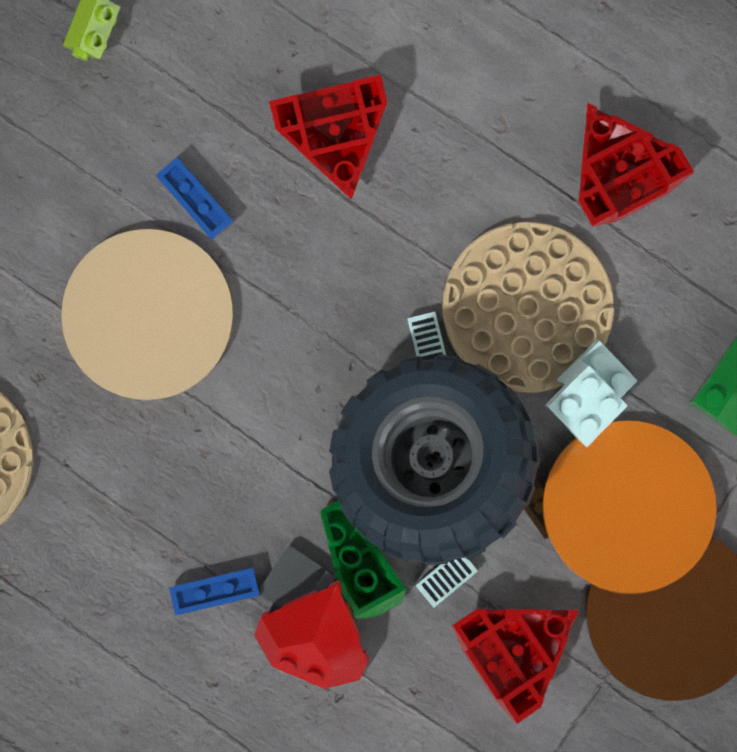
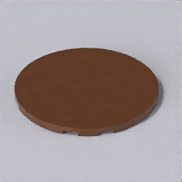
(674, 638)

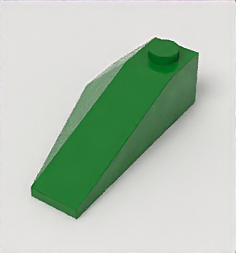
(719, 391)
(360, 567)

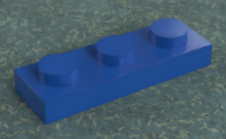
(194, 198)
(214, 591)

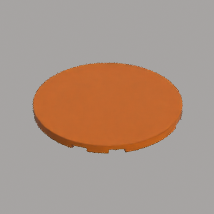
(630, 508)

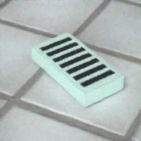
(426, 335)
(445, 580)

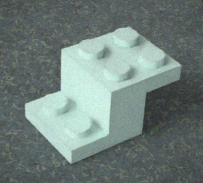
(591, 393)

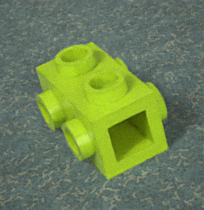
(91, 28)

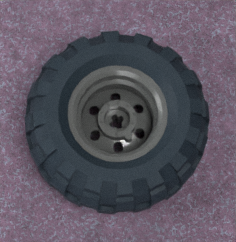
(399, 409)

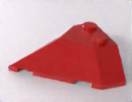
(334, 127)
(625, 168)
(314, 639)
(515, 653)

